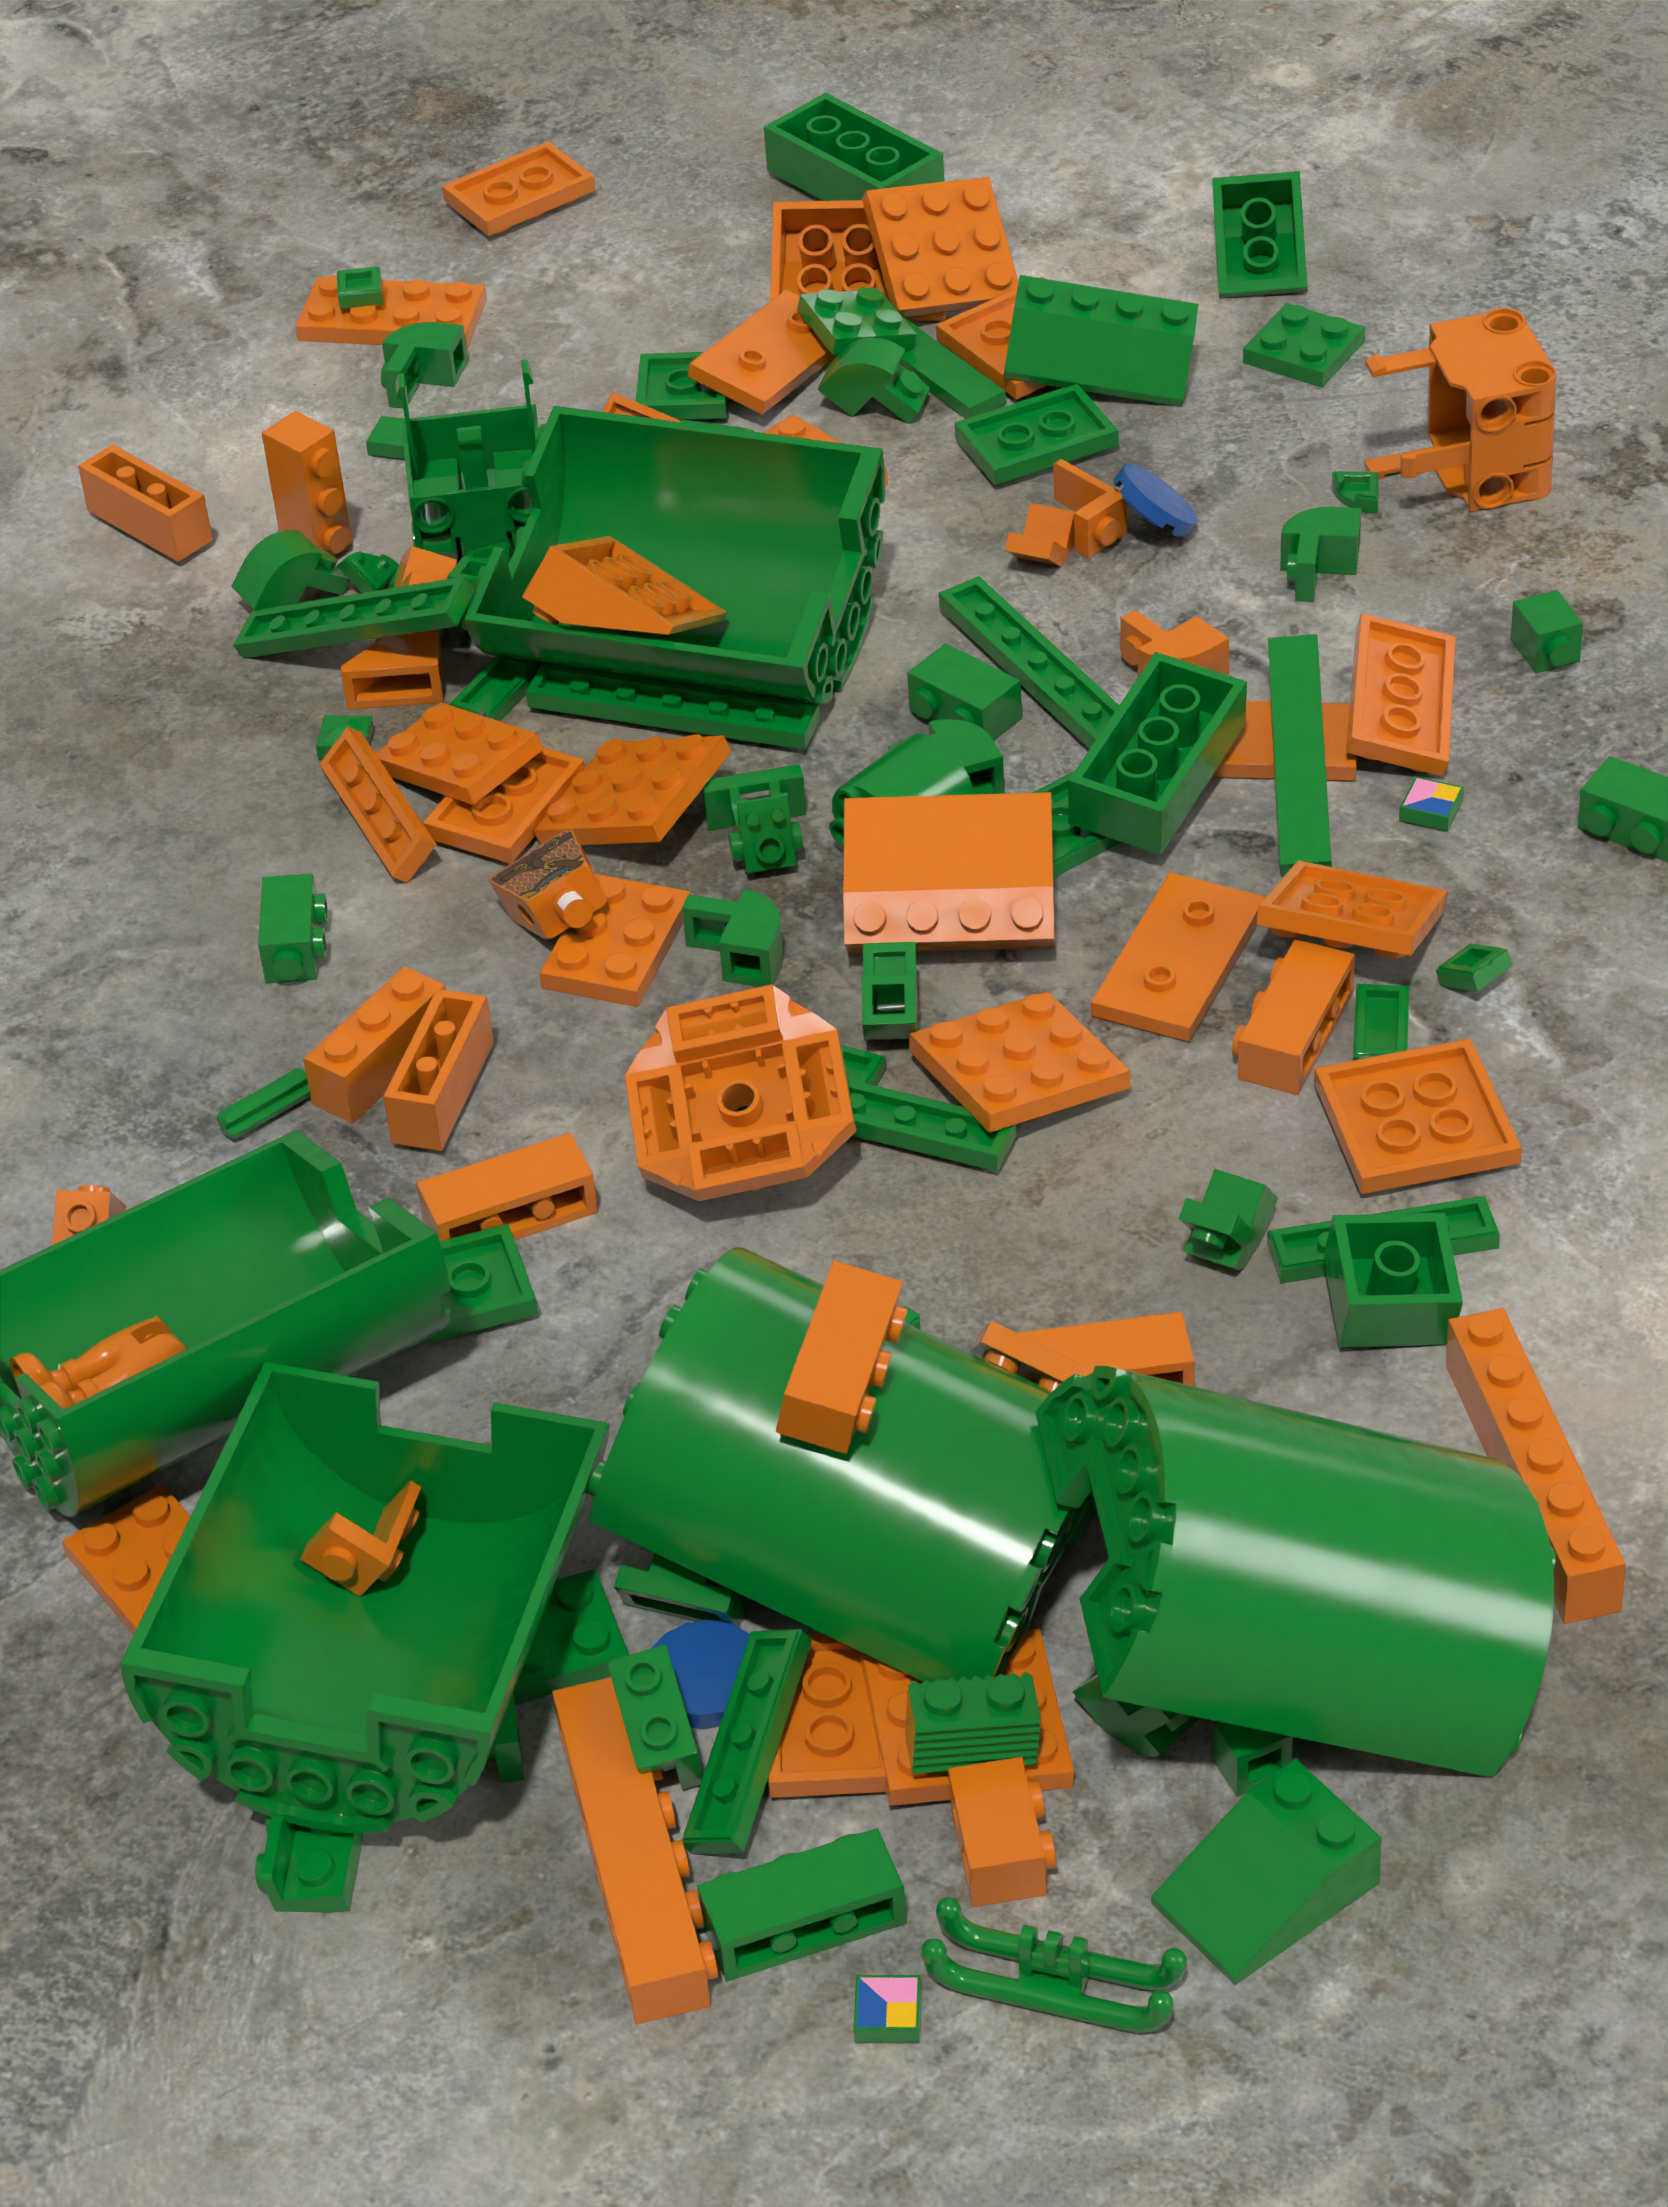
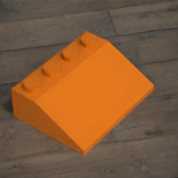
(825, 248)
(614, 588)
(949, 871)

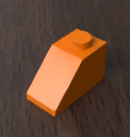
(396, 672)

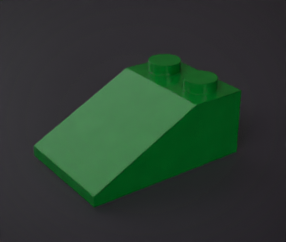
(1259, 234)
(1270, 1872)

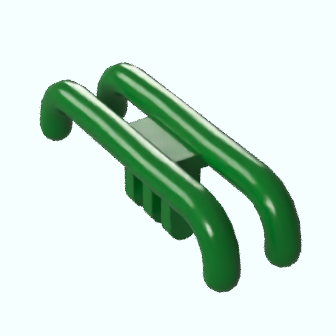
(1052, 1973)

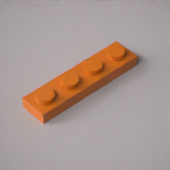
(377, 804)

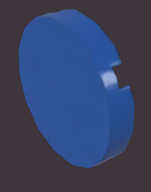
(1155, 499)
(705, 1666)

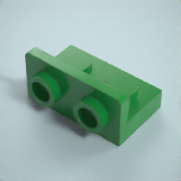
(655, 1715)
(307, 1867)

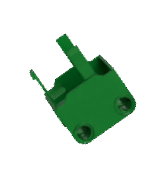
(468, 473)

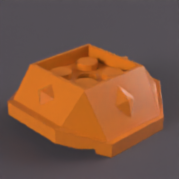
(729, 1055)

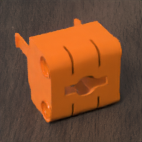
(1485, 410)

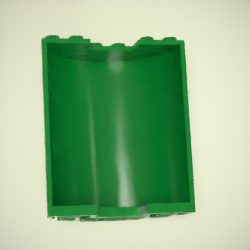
(741, 516)
(241, 1269)
(902, 1548)
(1304, 1571)
(335, 1698)

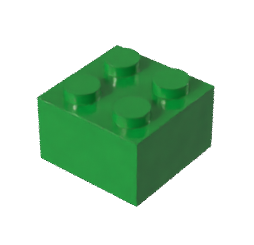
(1392, 1279)

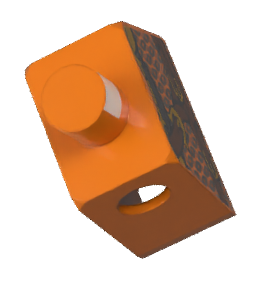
(550, 887)

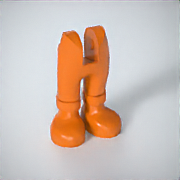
(103, 1364)

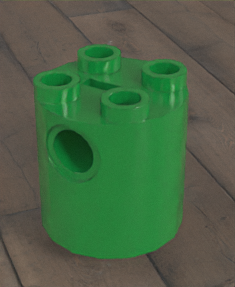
(910, 768)

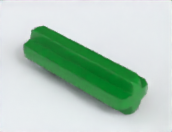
(264, 1104)

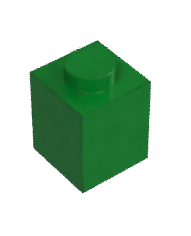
(1546, 631)

